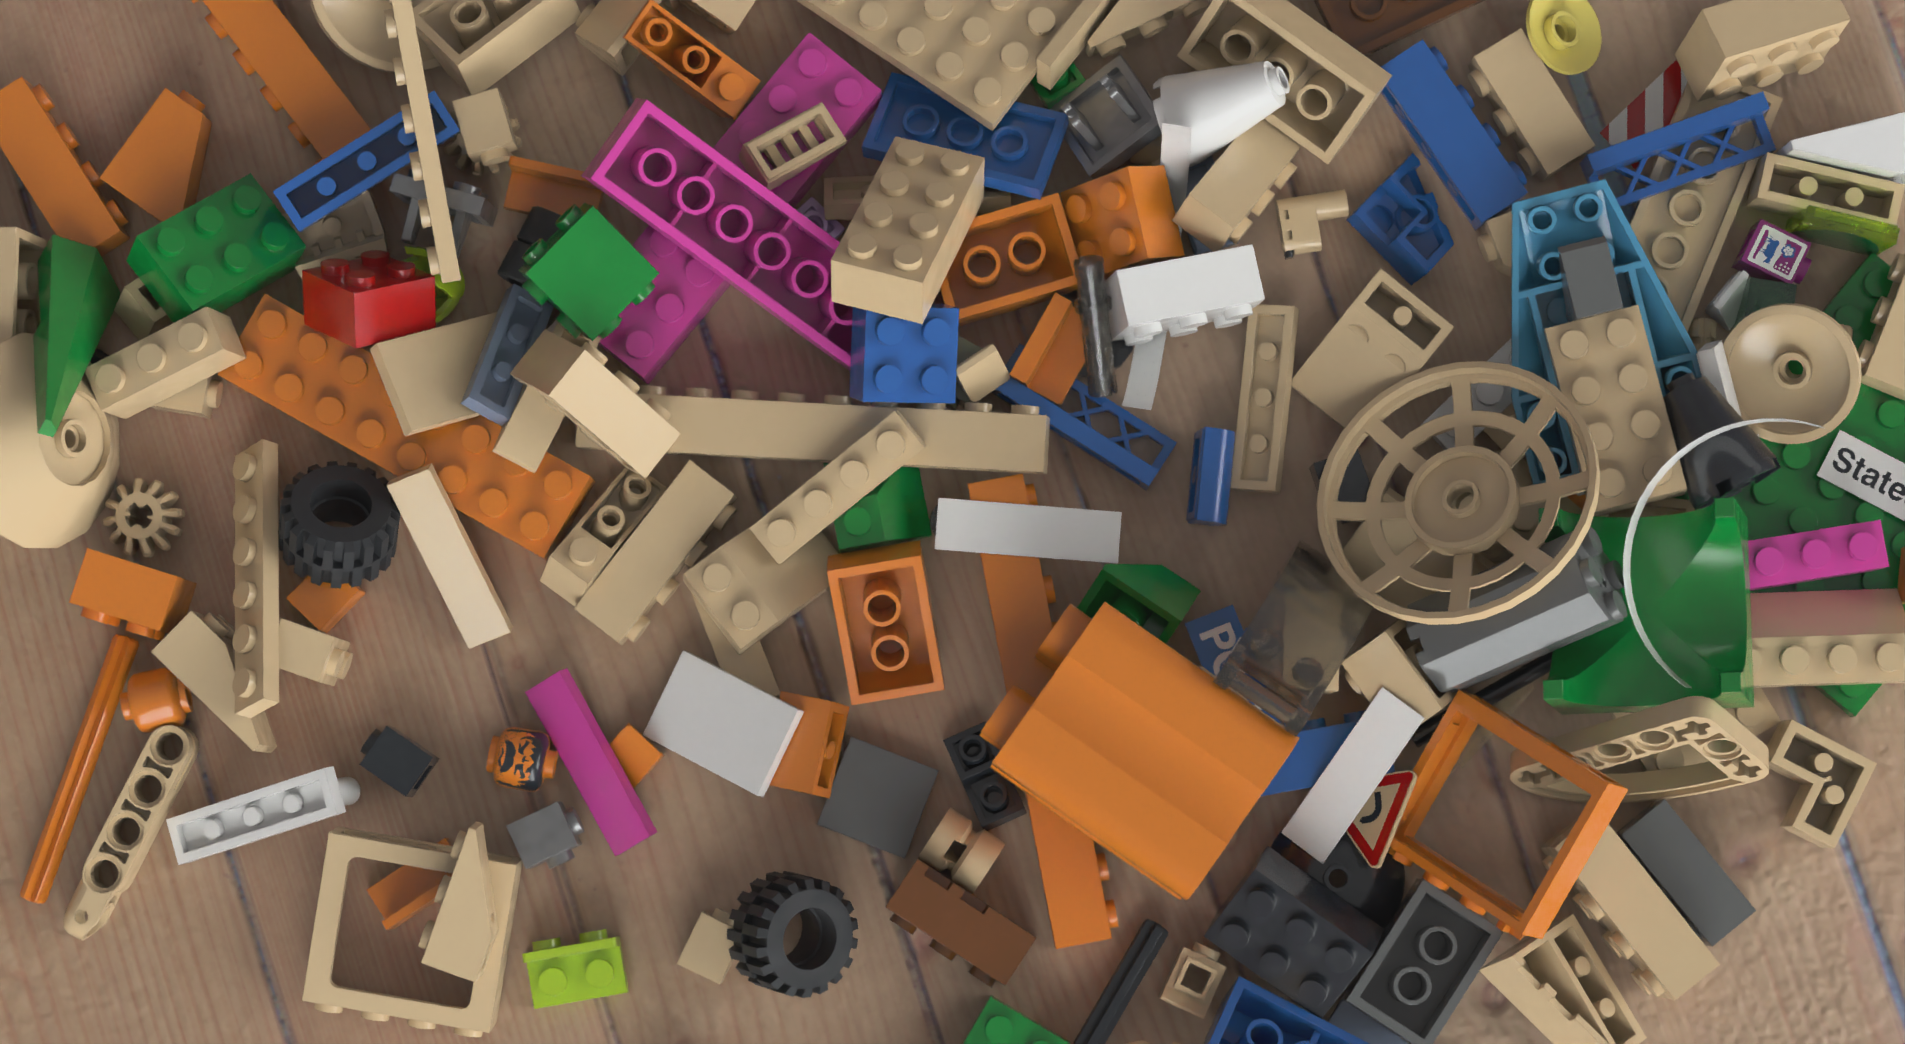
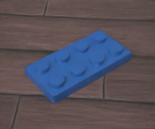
(1016, 152)

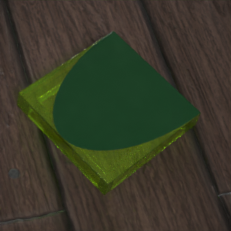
(1842, 230)

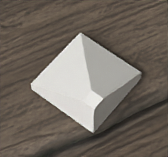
(1726, 303)

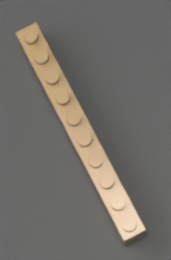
(823, 431)

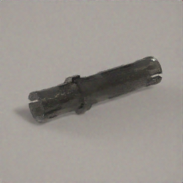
(1094, 308)

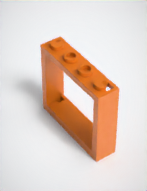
(1433, 770)

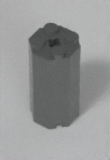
(1570, 607)

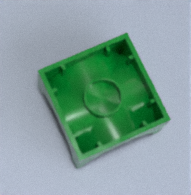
(1692, 604)

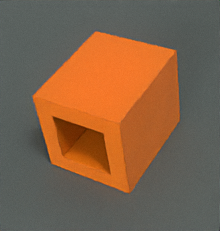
(323, 604)

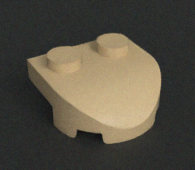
(342, 233)

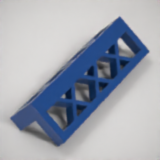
(1683, 134)
(1084, 436)

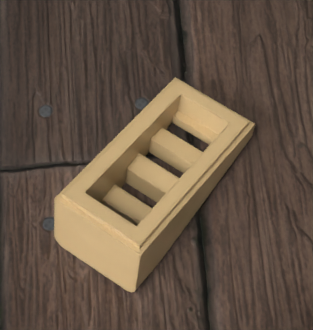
(759, 170)

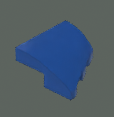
(1404, 223)

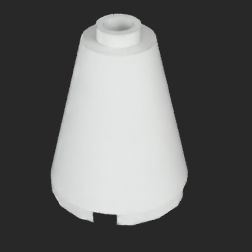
(1219, 103)

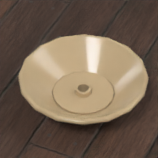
(56, 483)

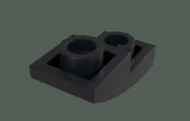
(990, 794)

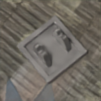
(1109, 118)
(463, 201)

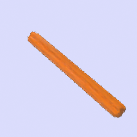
(79, 769)

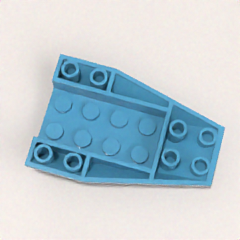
(1538, 299)

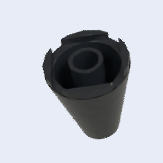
(1724, 461)

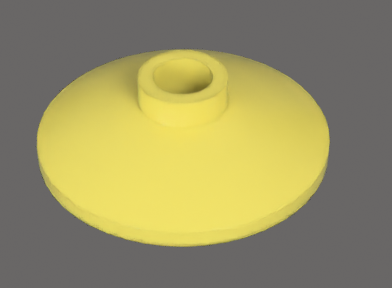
(1564, 34)

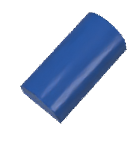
(1210, 476)

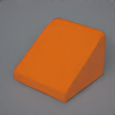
(635, 753)

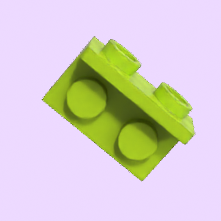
(576, 970)

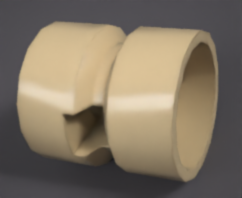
(976, 859)

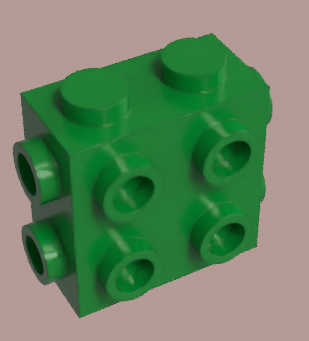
(587, 273)

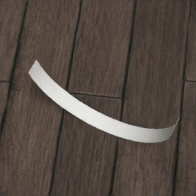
(1148, 356)
(1636, 515)

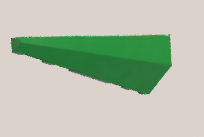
(75, 308)

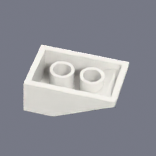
(1864, 148)

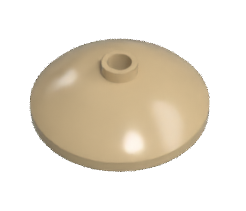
(1766, 388)

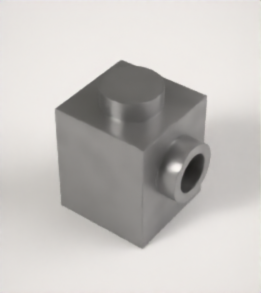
(547, 835)

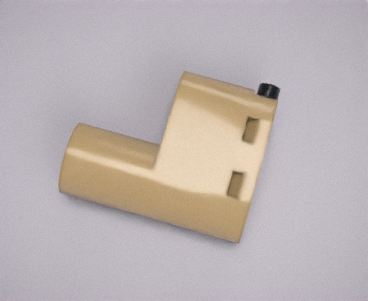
(1300, 216)

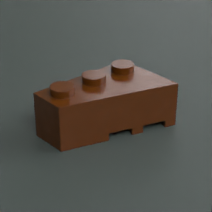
(959, 924)

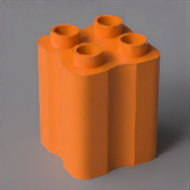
(1137, 747)

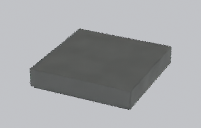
(878, 797)

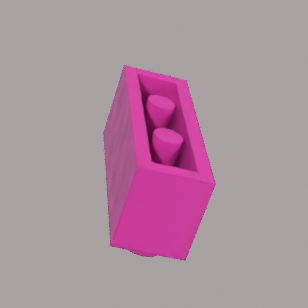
(1817, 555)

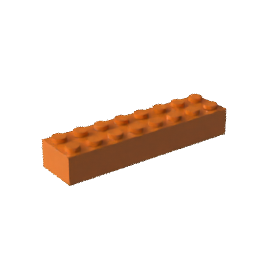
(345, 399)

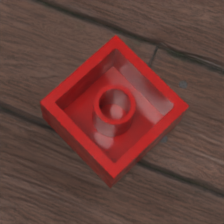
(368, 299)

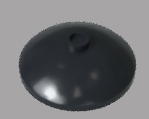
(1367, 889)

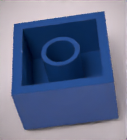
(904, 358)

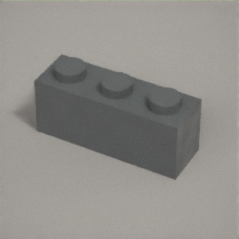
(1685, 872)

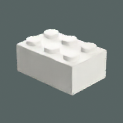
(1184, 294)

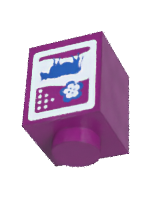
(1773, 254)

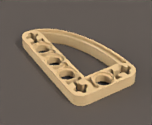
(1732, 753)

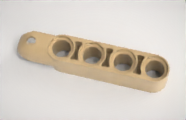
(91, 893)

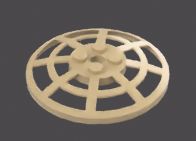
(1446, 476)

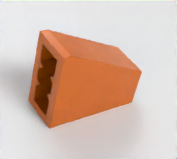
(163, 156)

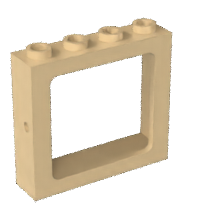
(328, 997)

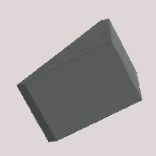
(1588, 279)

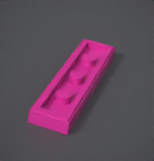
(591, 762)

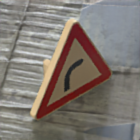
(1380, 816)

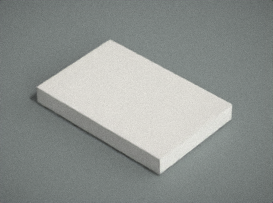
(723, 723)

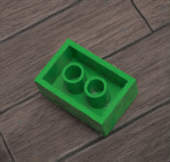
(216, 251)

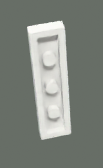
(261, 814)

